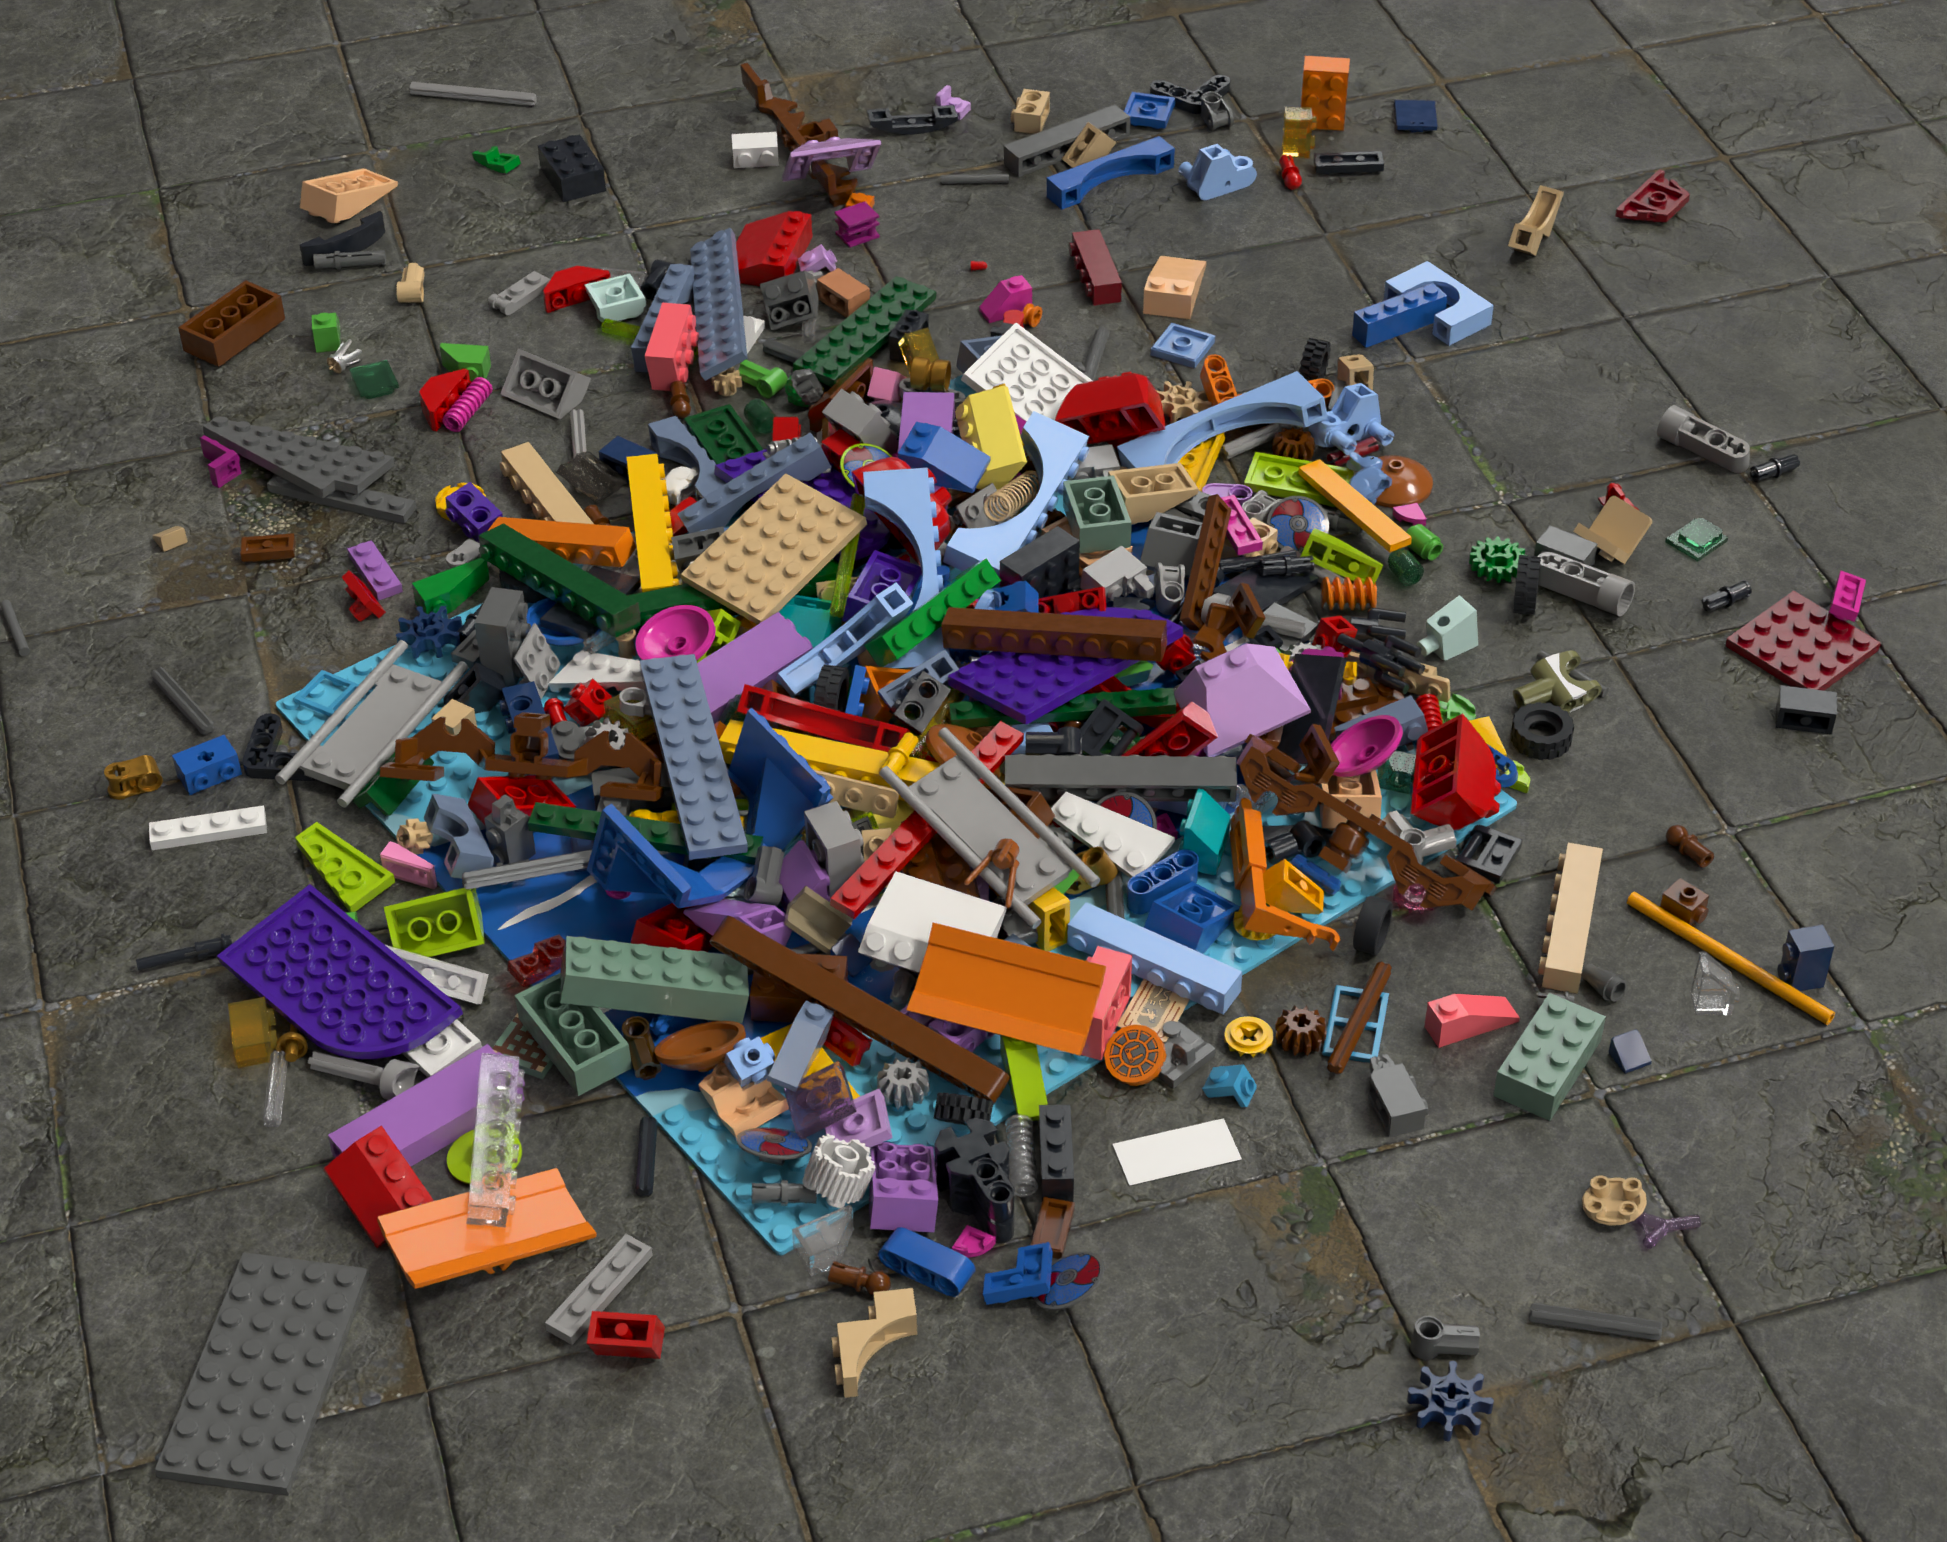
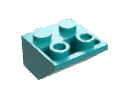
(811, 618)
(1205, 831)

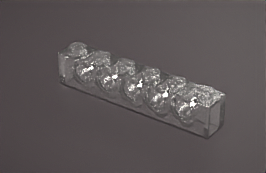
(493, 1141)

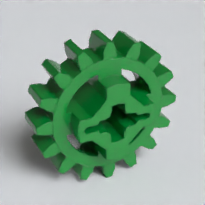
(1498, 560)

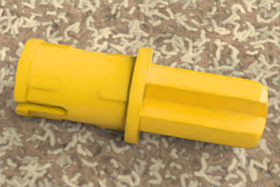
(899, 755)

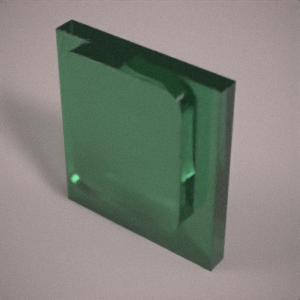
(374, 379)
(1697, 538)

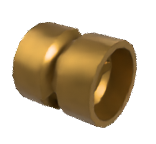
(929, 374)

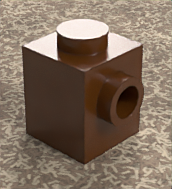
(1685, 902)

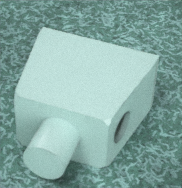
(1451, 630)

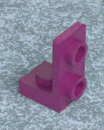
(224, 462)

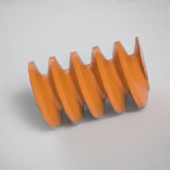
(1348, 593)

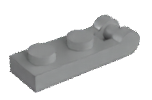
(519, 293)

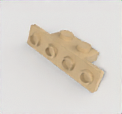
(1419, 684)
(862, 795)

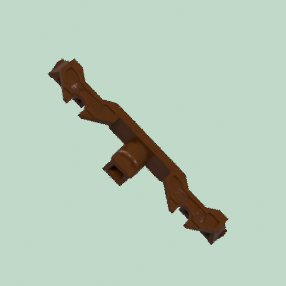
(795, 134)
(1247, 614)
(527, 751)
(1350, 838)

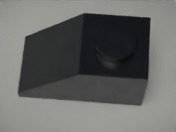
(478, 689)

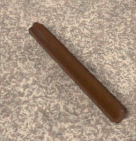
(1359, 1018)

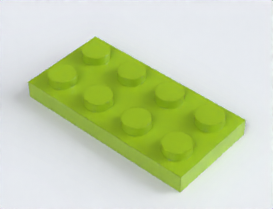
(1280, 477)

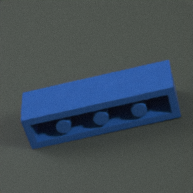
(1398, 315)

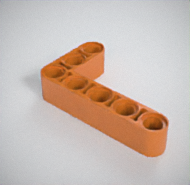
(1222, 381)

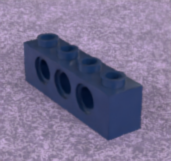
(525, 699)

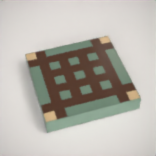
(520, 1043)

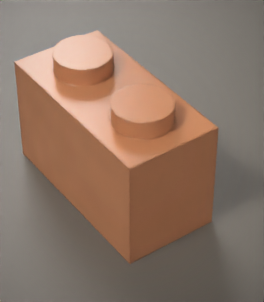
(842, 292)

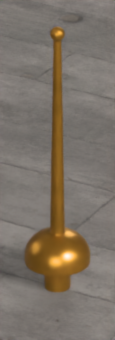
(293, 1045)

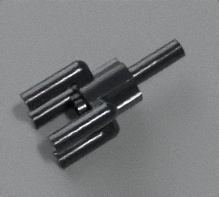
(1369, 628)
(1386, 658)

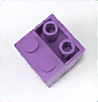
(799, 870)

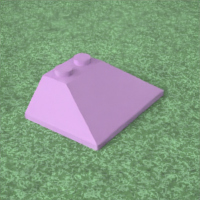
(858, 152)
(1243, 694)

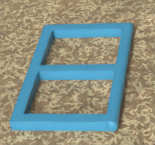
(300, 697)
(1333, 1020)

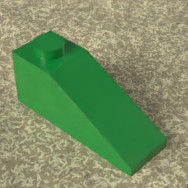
(450, 586)

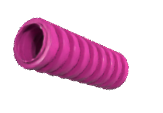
(467, 404)

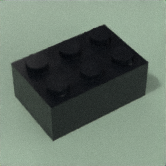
(571, 168)
(1044, 563)

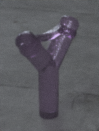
(1663, 1226)

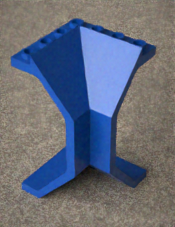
(778, 792)

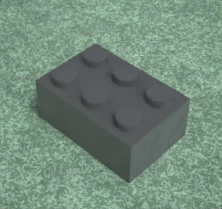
(501, 631)

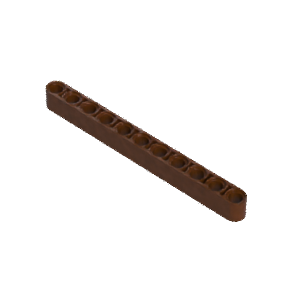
(860, 1010)

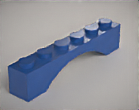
(1143, 158)

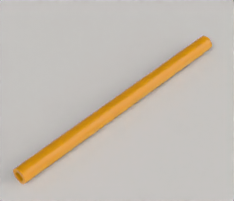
(1731, 958)

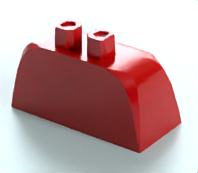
(1113, 408)
(941, 497)
(1454, 776)

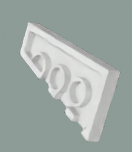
(603, 668)
(1125, 841)

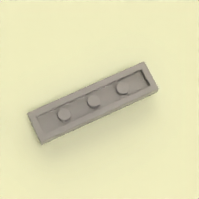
(598, 1288)

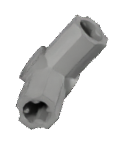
(1423, 842)

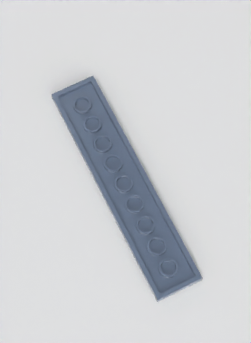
(718, 304)
(693, 757)

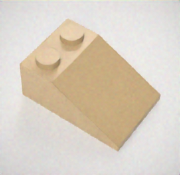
(1153, 489)

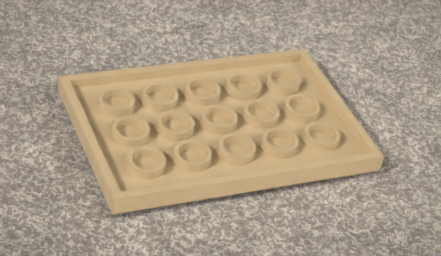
(773, 549)

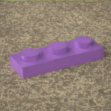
(374, 570)

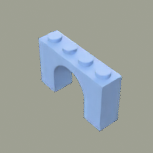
(1467, 311)

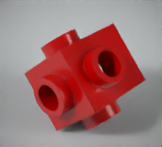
(1329, 631)
(1178, 655)
(591, 699)

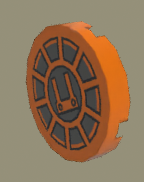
(1135, 1055)

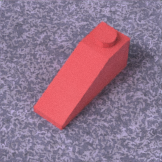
(1466, 1016)

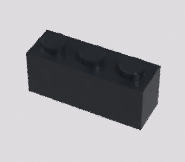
(1056, 1152)

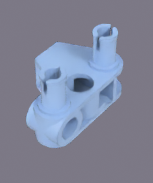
(1217, 172)
(1354, 410)

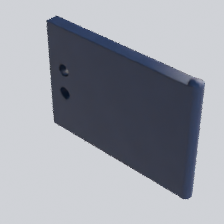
(1415, 115)

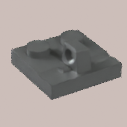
(1184, 1053)

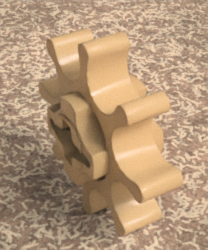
(1182, 401)

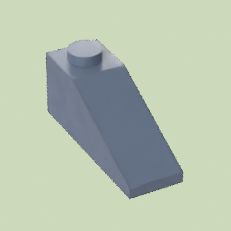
(938, 667)
(1407, 714)
(801, 1046)

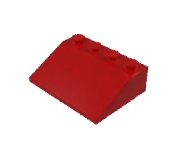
(772, 247)

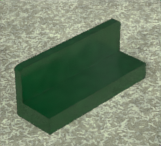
(386, 792)

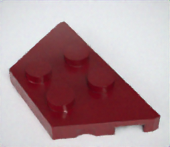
(1654, 200)

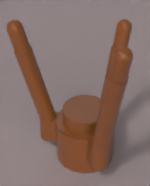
(1003, 857)

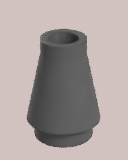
(1605, 982)

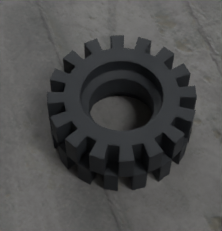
(1315, 359)
(960, 1108)

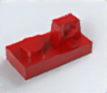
(365, 600)
(847, 1042)

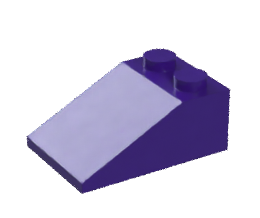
(877, 576)

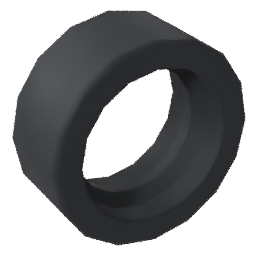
(1372, 925)

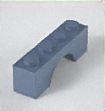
(454, 821)

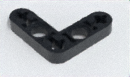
(1187, 99)
(268, 756)

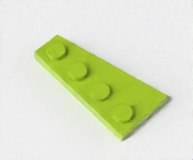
(344, 868)

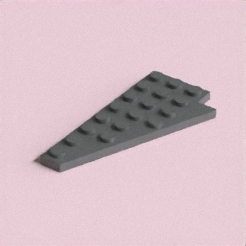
(302, 460)

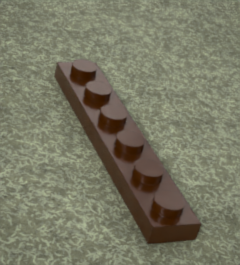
(1205, 561)

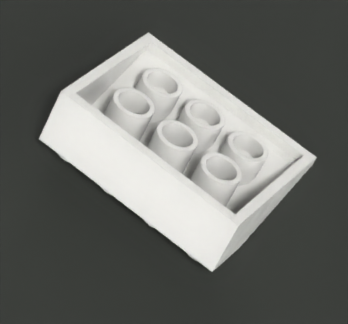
(905, 915)

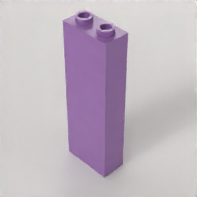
(926, 408)
(750, 660)
(425, 1114)

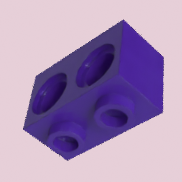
(471, 510)

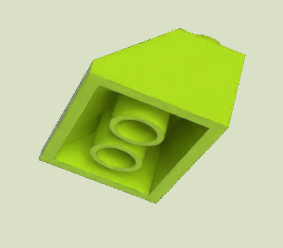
(437, 923)

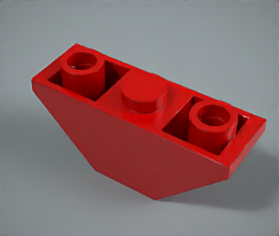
(568, 286)
(440, 394)
(1074, 601)

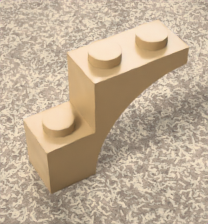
(1538, 221)
(858, 1341)

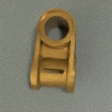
(134, 775)
(1100, 864)

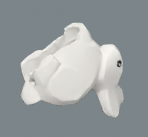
(681, 484)

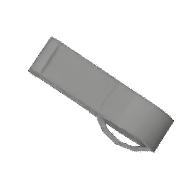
(637, 709)

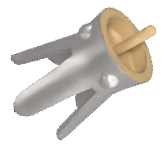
(338, 361)

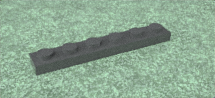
(366, 502)

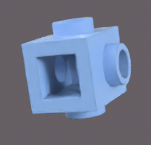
(750, 1061)

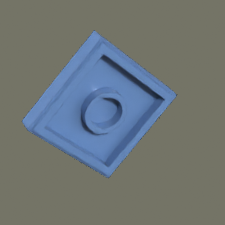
(1182, 345)

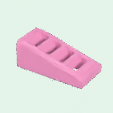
(408, 866)

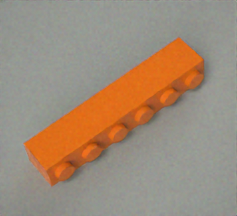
(577, 541)

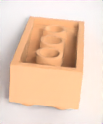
(343, 194)
(1173, 287)
(1362, 790)

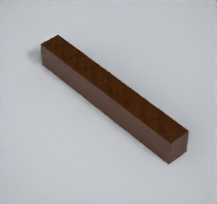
(1055, 634)

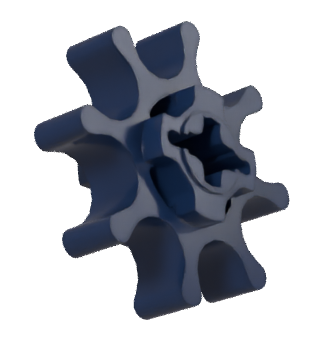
(429, 631)
(1450, 1400)

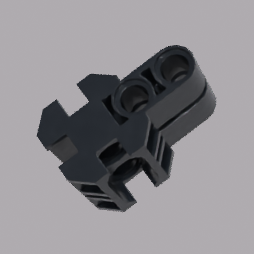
(977, 1177)

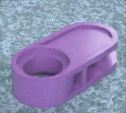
(1229, 489)

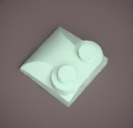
(616, 298)

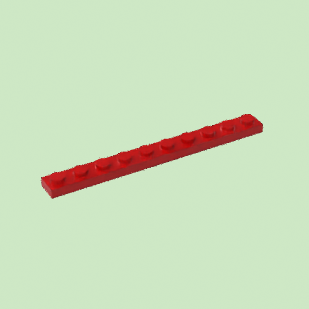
(913, 834)

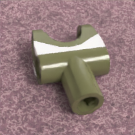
(1556, 685)

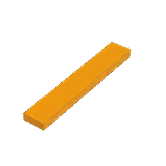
(1355, 506)

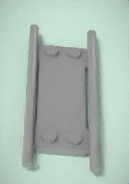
(370, 732)
(975, 821)

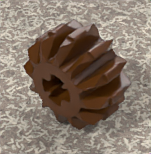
(1294, 444)
(1300, 1030)

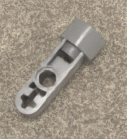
(1704, 439)
(1586, 583)

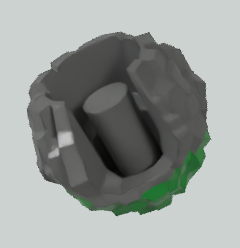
(803, 388)

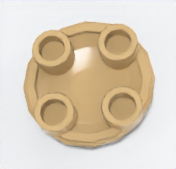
(1614, 1200)

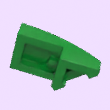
(498, 162)

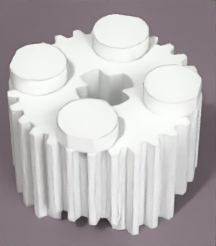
(839, 1170)

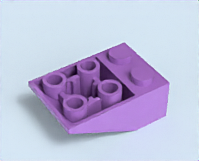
(761, 917)
(903, 1187)

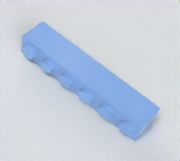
(1157, 958)

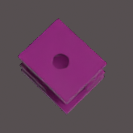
(857, 219)

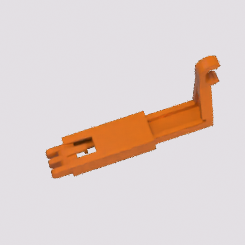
(1248, 871)

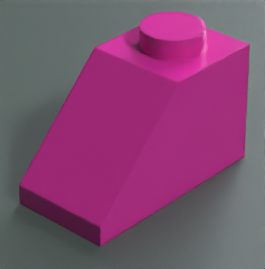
(1007, 295)

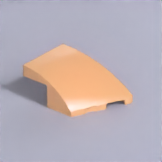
(741, 1106)

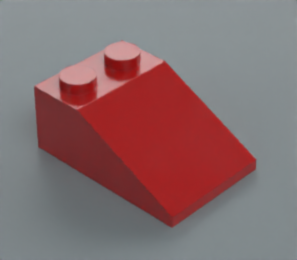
(522, 790)
(671, 928)

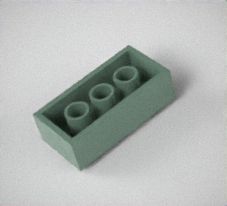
(573, 1036)
(1549, 1056)

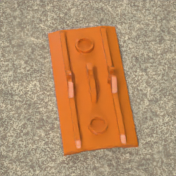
(1007, 989)
(438, 1245)

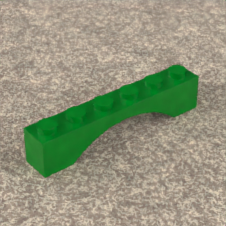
(928, 617)

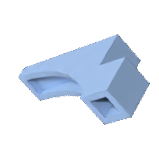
(848, 640)

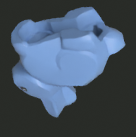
(1369, 479)

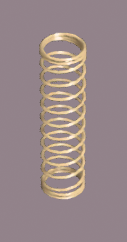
(1018, 482)

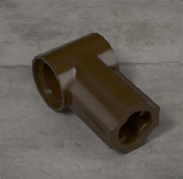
(641, 1047)

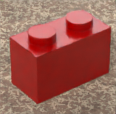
(625, 1334)

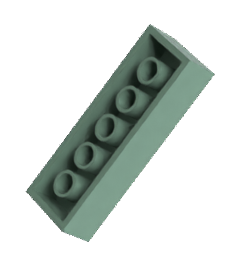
(653, 979)

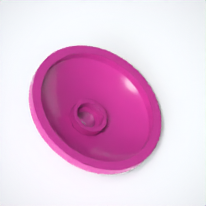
(676, 633)
(1366, 745)

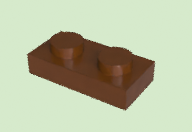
(268, 547)

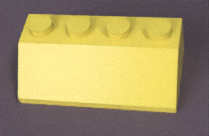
(991, 426)

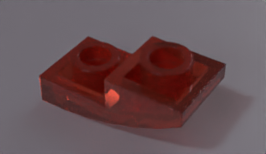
(539, 964)

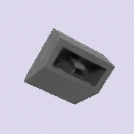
(790, 299)
(1171, 542)

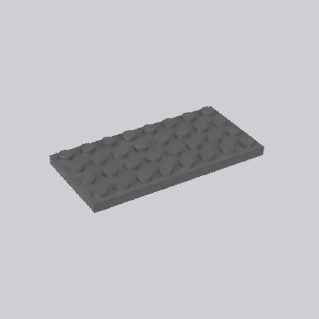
(263, 1374)

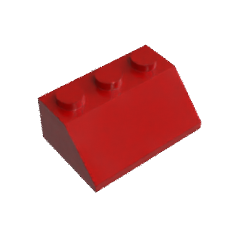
(1178, 736)
(375, 1181)

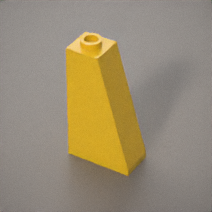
(1054, 912)

